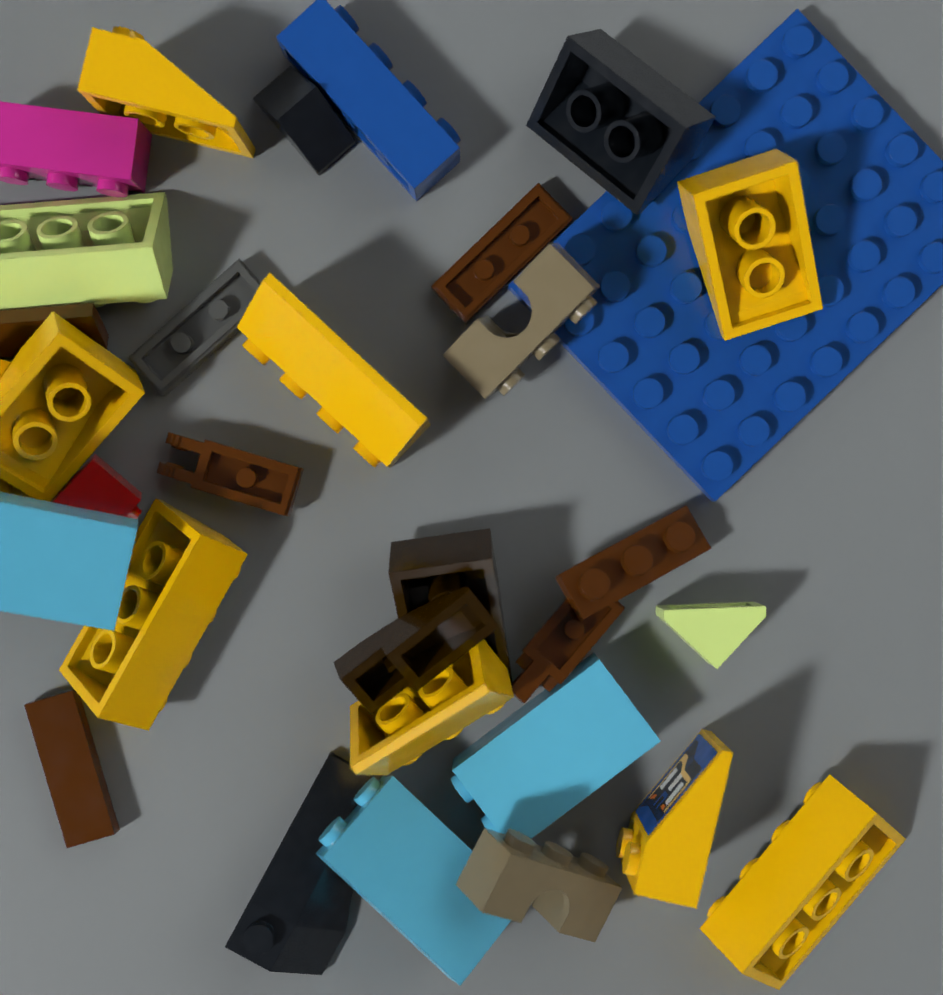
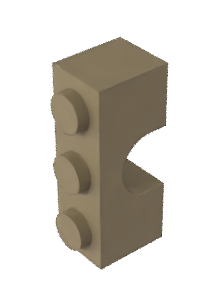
(557, 292)
(513, 871)

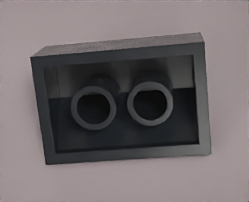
(618, 118)

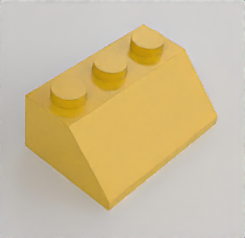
(436, 712)

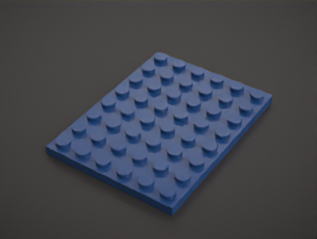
(874, 241)

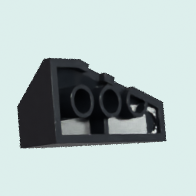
(301, 901)

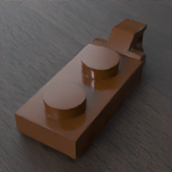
(560, 648)

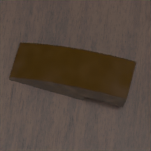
(414, 648)

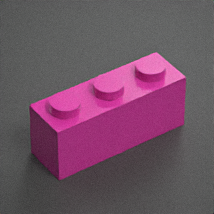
(73, 149)

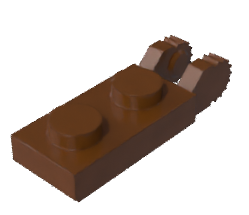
(236, 474)

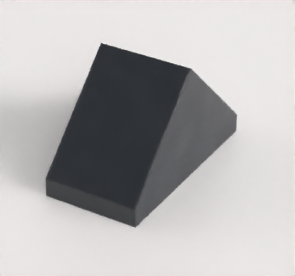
(305, 119)

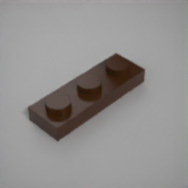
(632, 563)

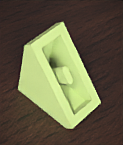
(713, 628)

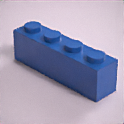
(370, 98)

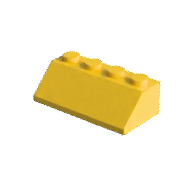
(331, 373)
(167, 602)
(801, 883)

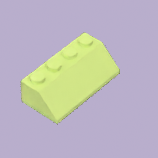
(85, 251)

